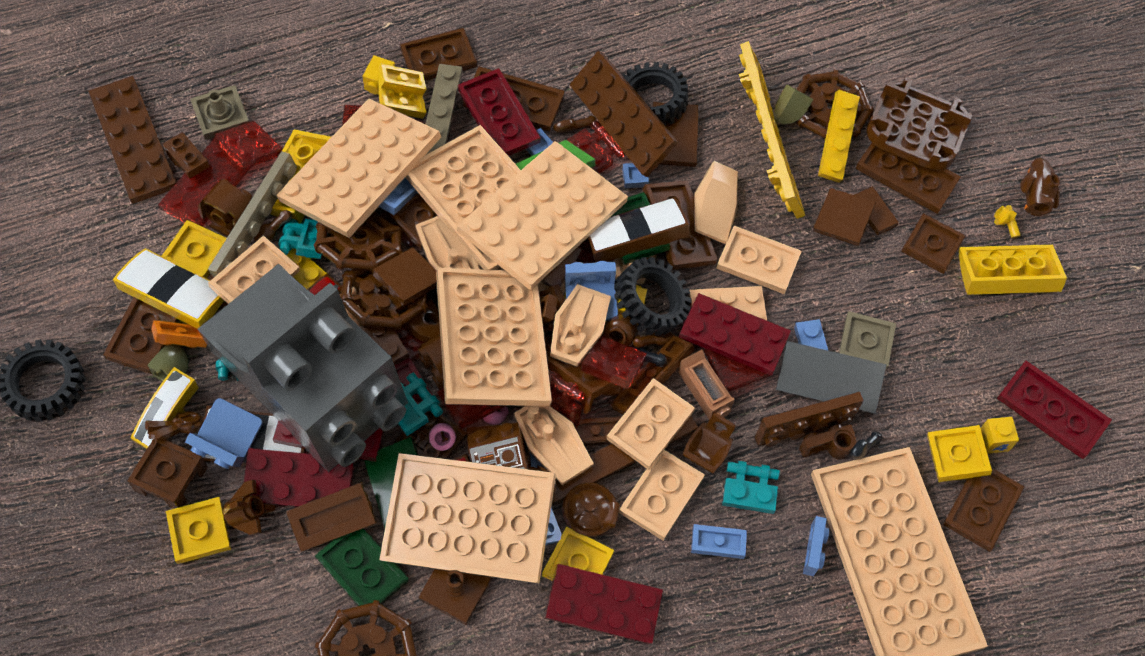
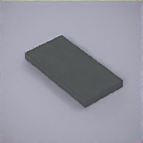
(829, 375)

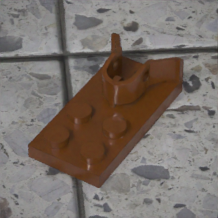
(587, 383)

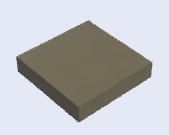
(867, 338)

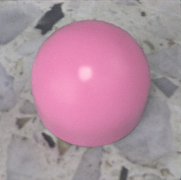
(497, 417)
(435, 436)

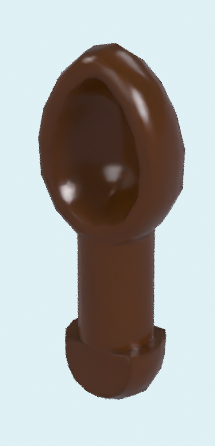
(570, 125)
(269, 230)
(641, 341)

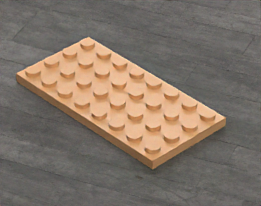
(897, 557)

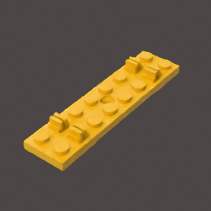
(756, 89)

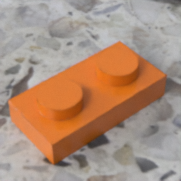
(177, 333)

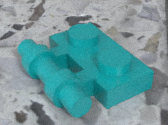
(305, 243)
(414, 416)
(748, 494)

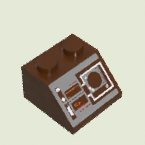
(499, 446)

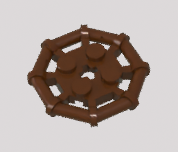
(825, 94)
(361, 245)
(374, 303)
(367, 634)

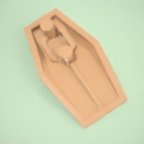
(716, 202)
(443, 247)
(579, 324)
(553, 441)

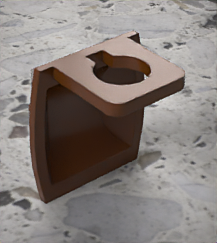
(709, 445)

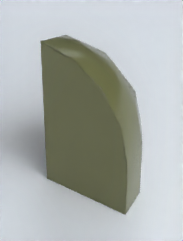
(791, 105)
(167, 359)

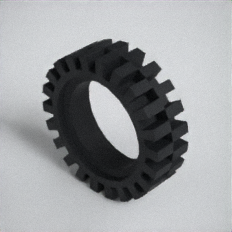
(667, 77)
(638, 311)
(46, 407)

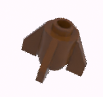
(245, 509)

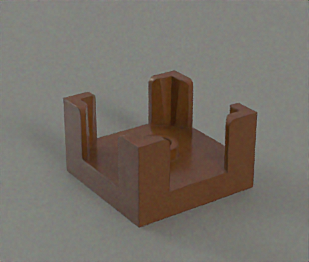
(166, 472)

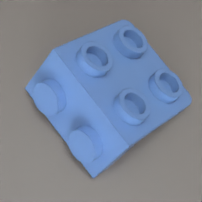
(596, 276)
(225, 434)

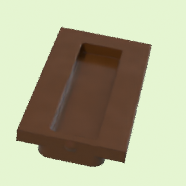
(331, 517)

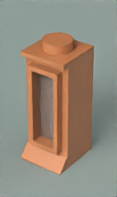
(705, 385)

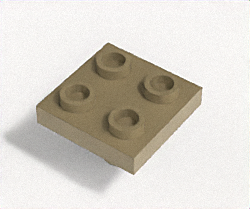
(219, 111)

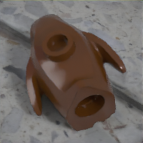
(1040, 188)

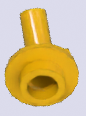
(1007, 216)

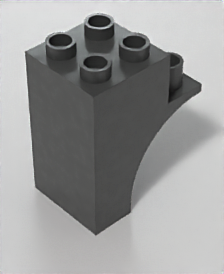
(308, 365)

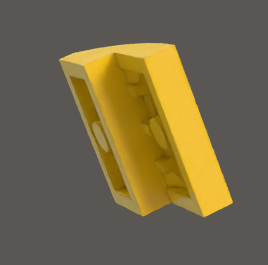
(402, 90)

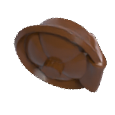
(590, 509)

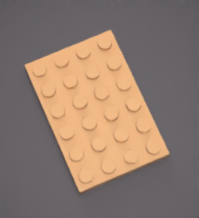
(358, 167)
(460, 179)
(542, 214)
(491, 339)
(468, 517)

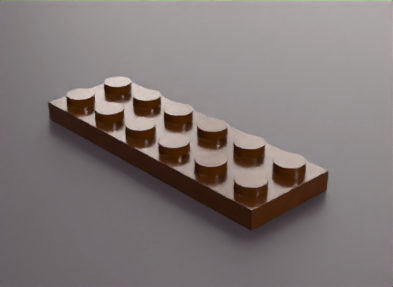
(623, 114)
(132, 139)

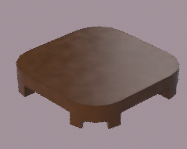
(918, 125)

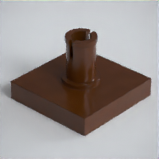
(454, 593)

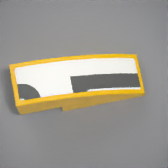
(165, 403)

